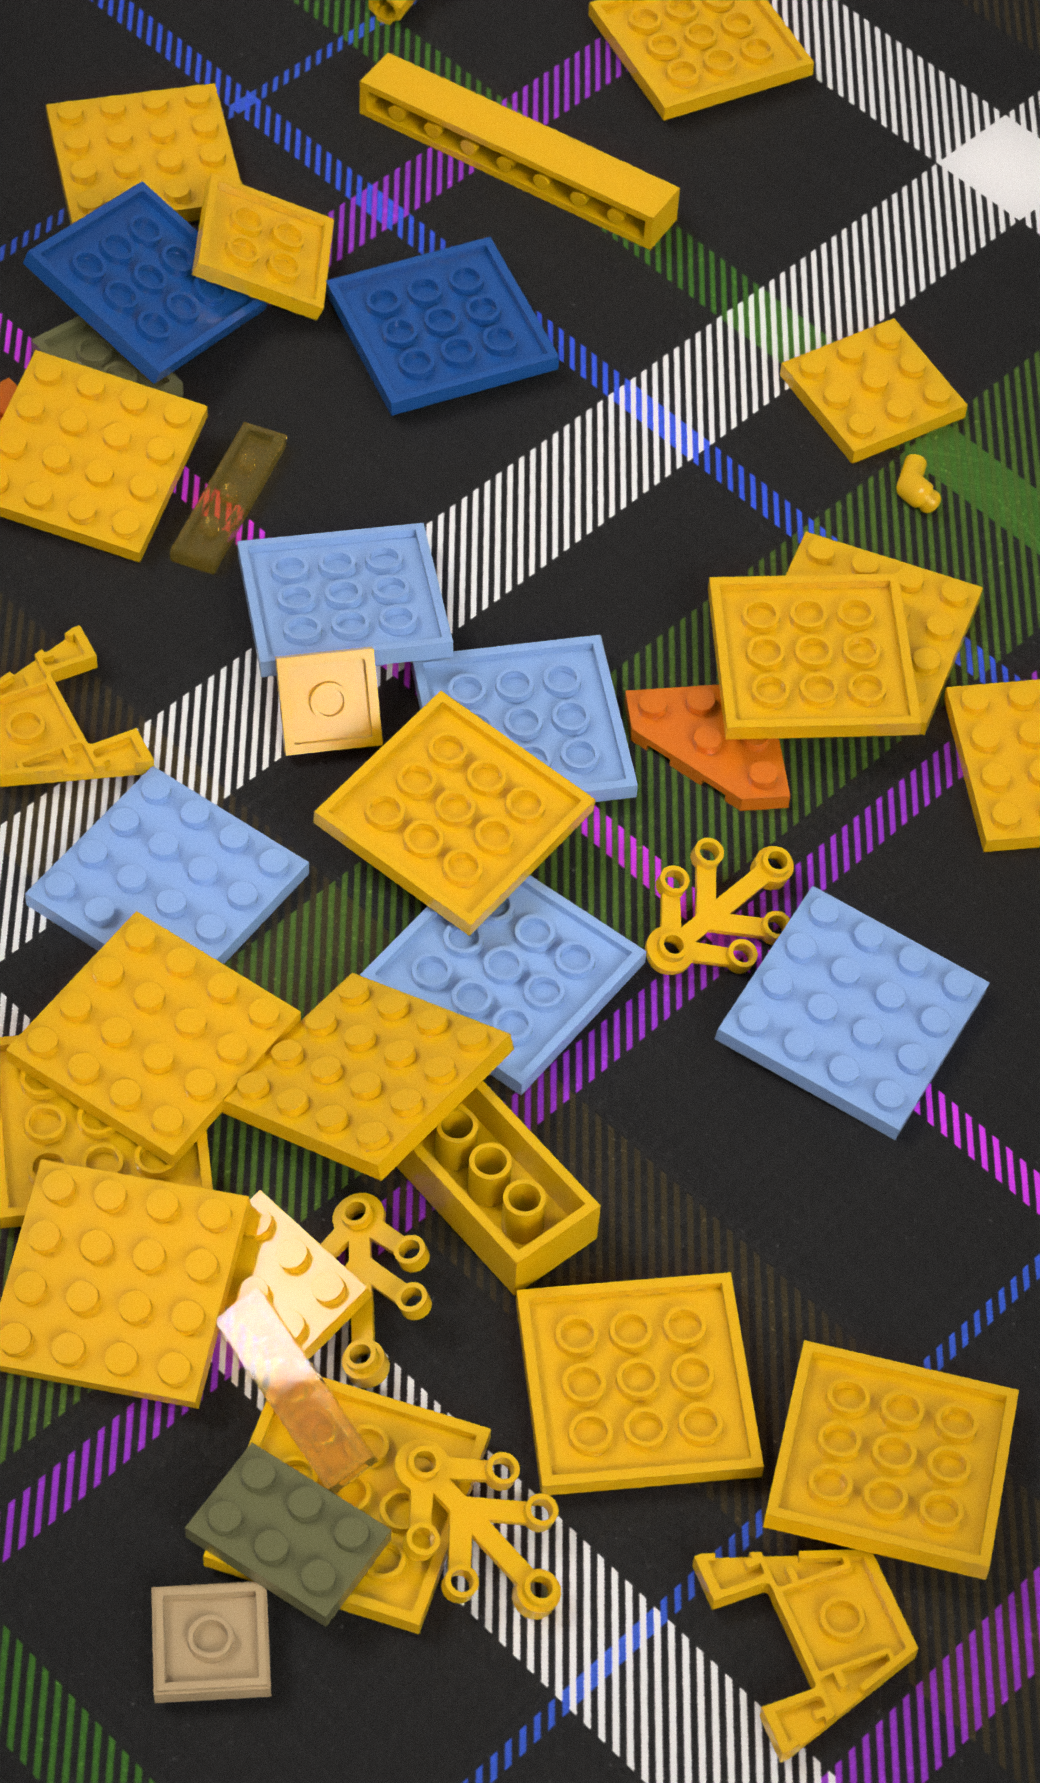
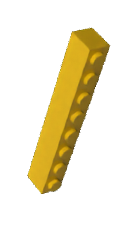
(519, 151)

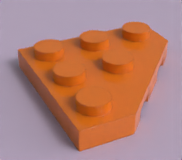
(690, 732)

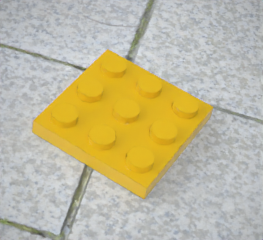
(263, 247)
(873, 390)

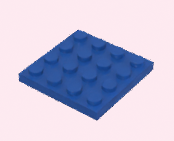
(135, 285)
(441, 325)

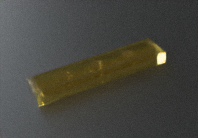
(228, 498)
(295, 1390)

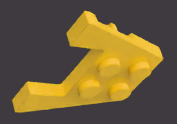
(42, 737)
(836, 1621)

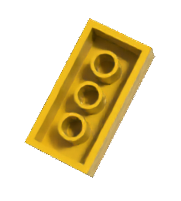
(502, 1190)

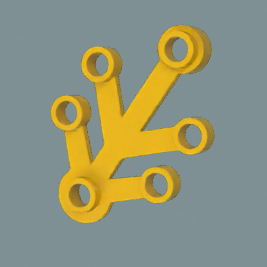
(715, 914)
(359, 1236)
(472, 1519)

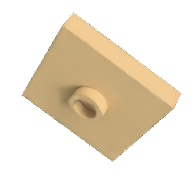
(210, 1642)

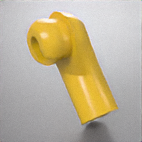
(914, 487)

